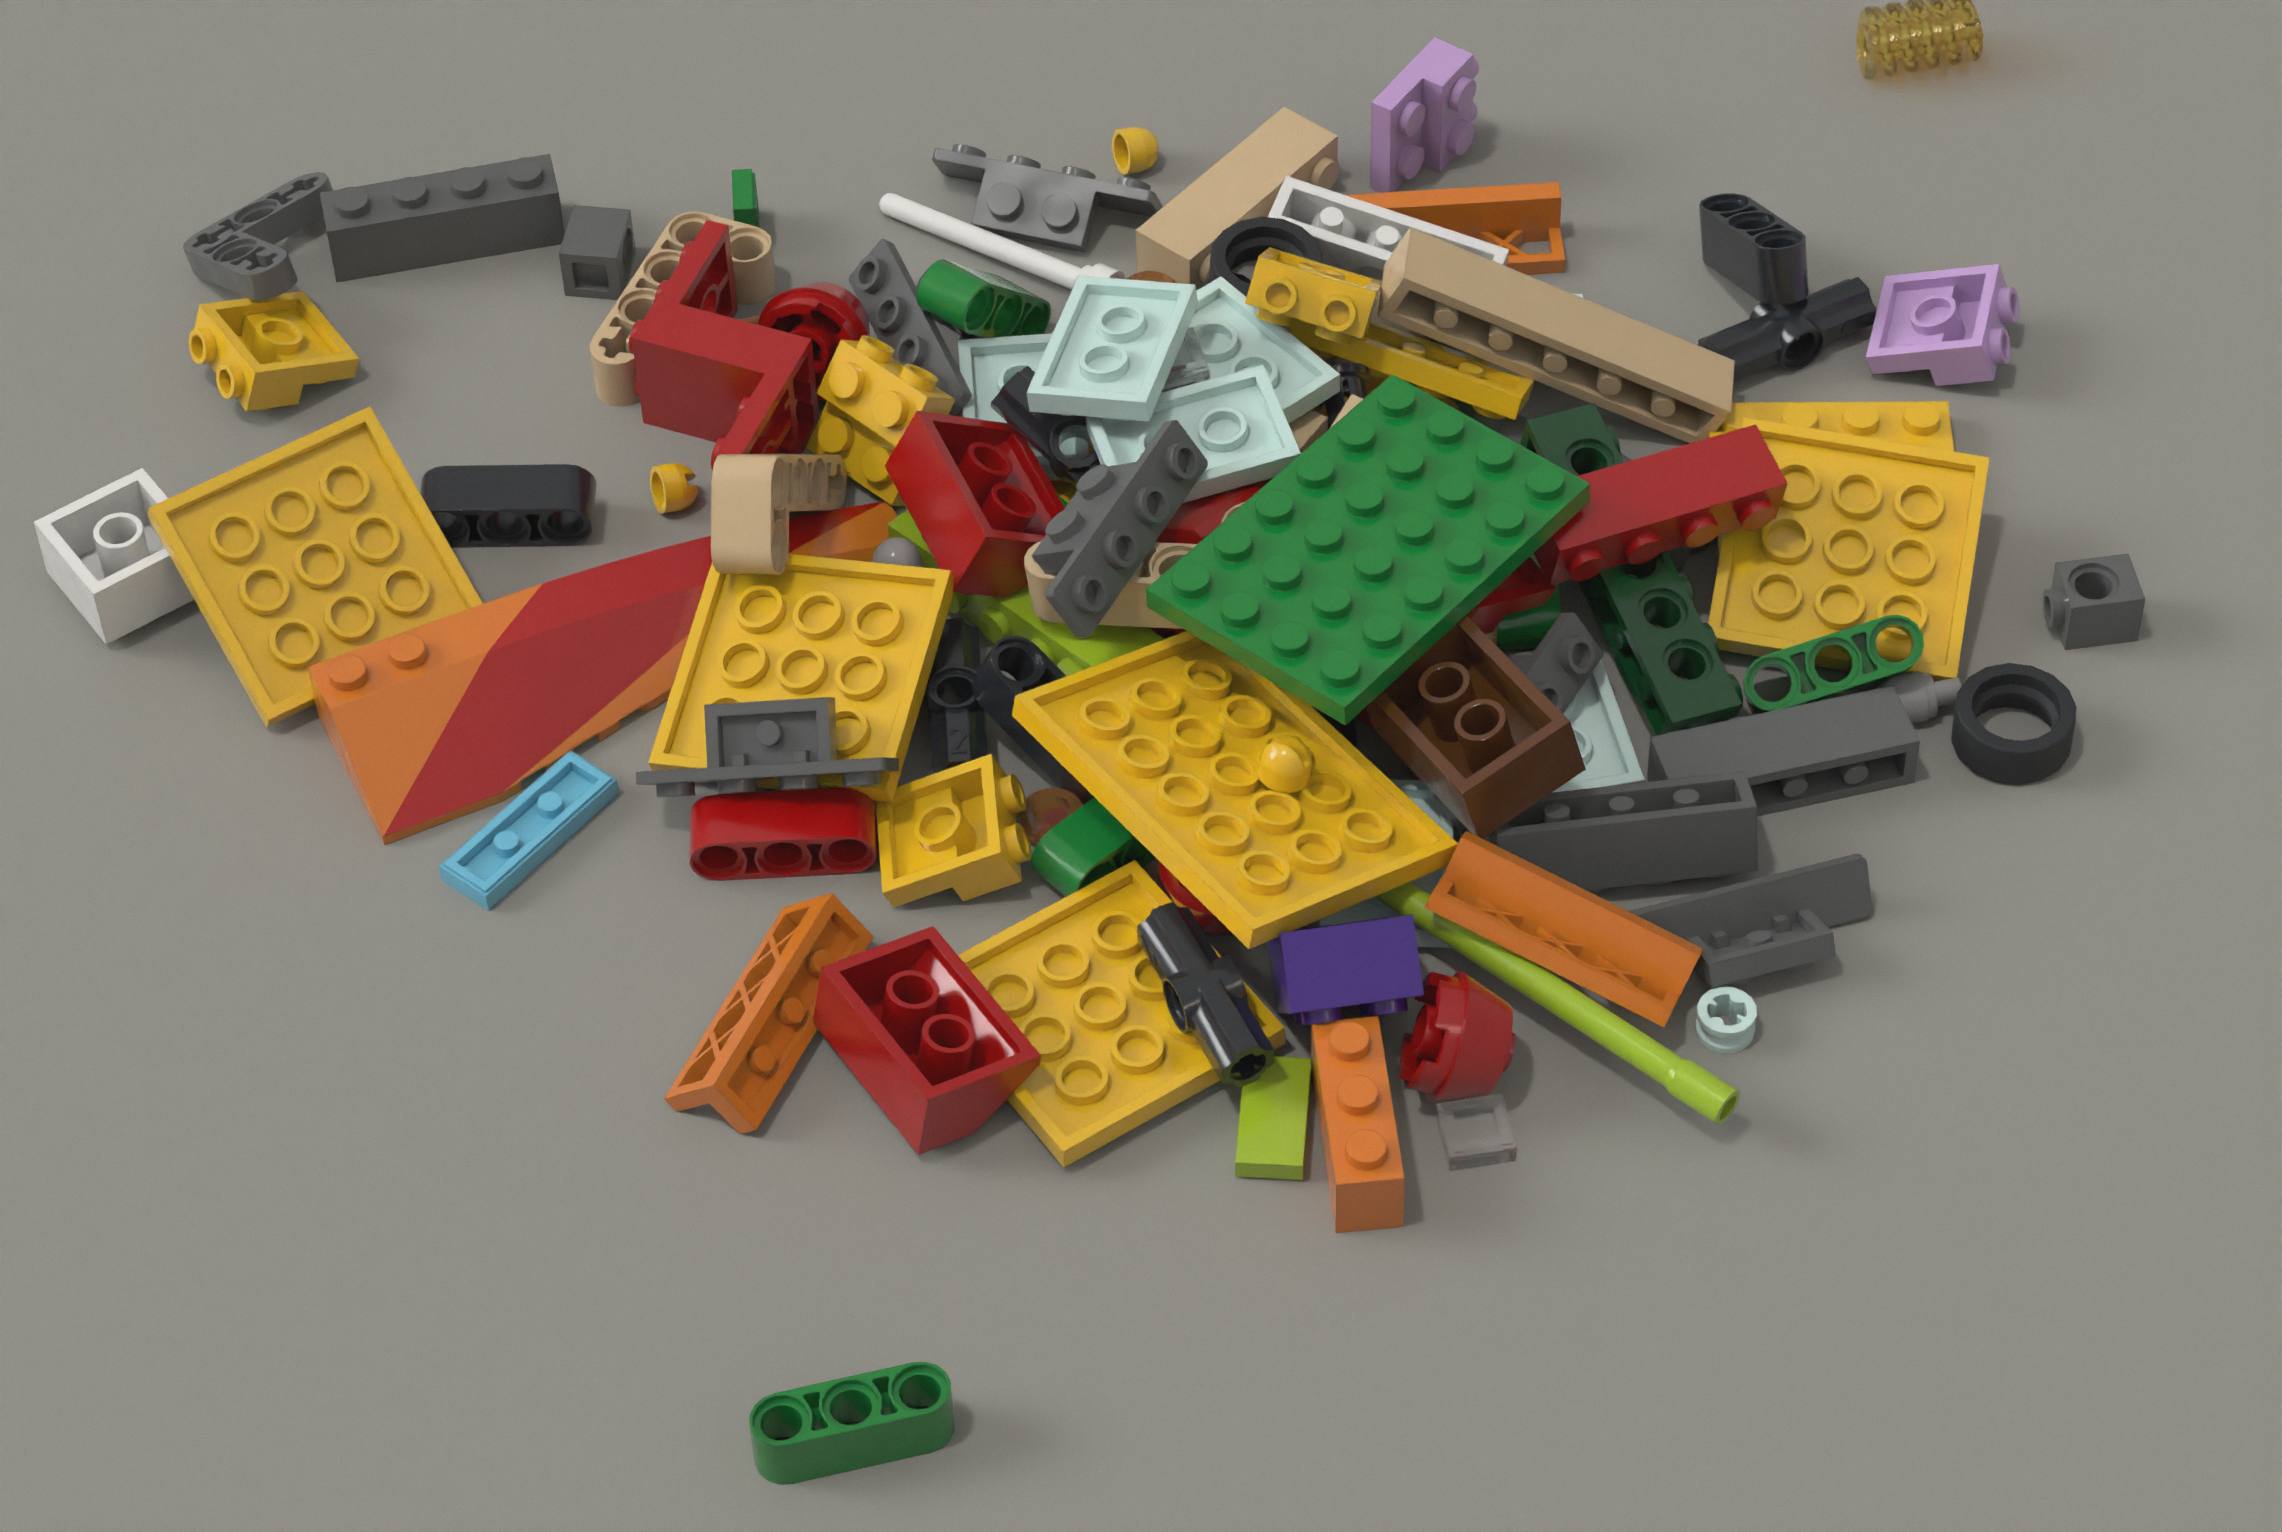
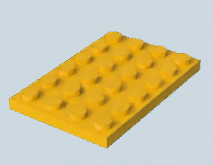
(1175, 757)

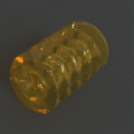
(1917, 30)

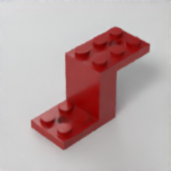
(717, 373)

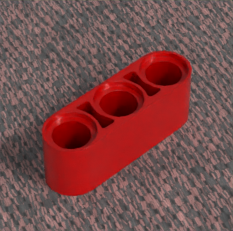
(782, 834)

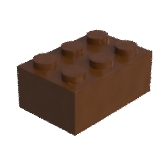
(1476, 730)

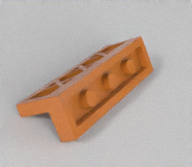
(1492, 214)
(1564, 928)
(768, 1019)

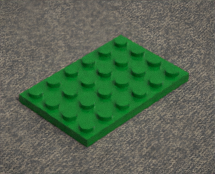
(1368, 548)

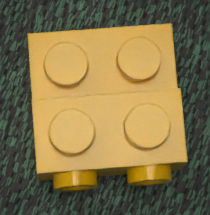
(1313, 292)
(269, 349)
(870, 408)
(953, 833)

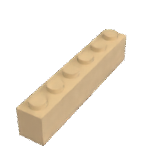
(1555, 337)

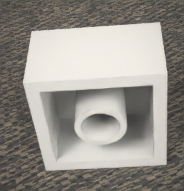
(112, 557)

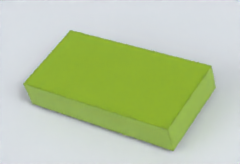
(1275, 1121)

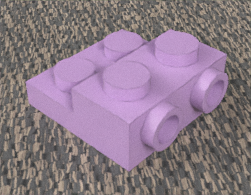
(1423, 115)
(1944, 324)

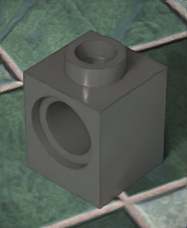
(597, 252)
(2095, 602)

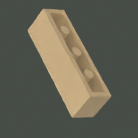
(1233, 190)

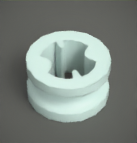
(1712, 1030)

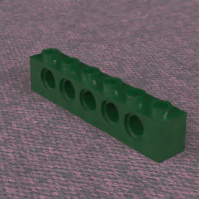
(1630, 605)

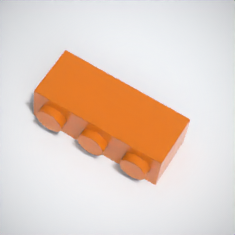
(1357, 1125)

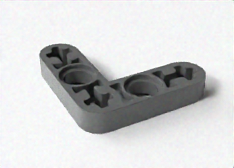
(241, 247)

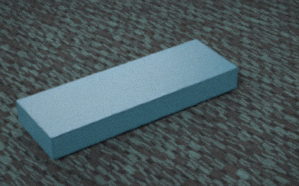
(529, 830)

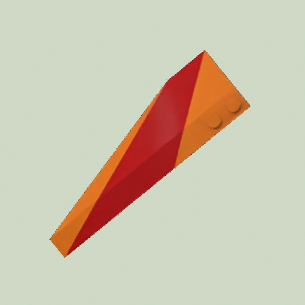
(514, 684)

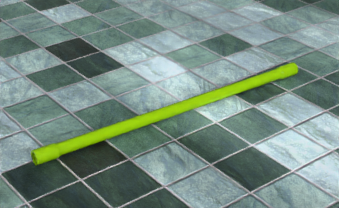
(1680, 1076)

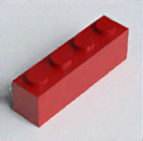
(1666, 504)

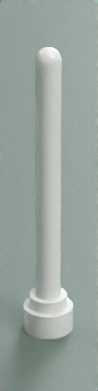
(990, 243)

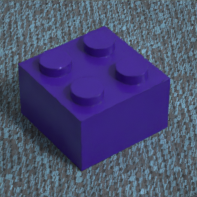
(1345, 966)

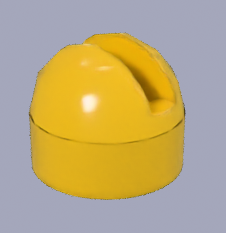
(1134, 149)
(670, 487)
(1285, 764)

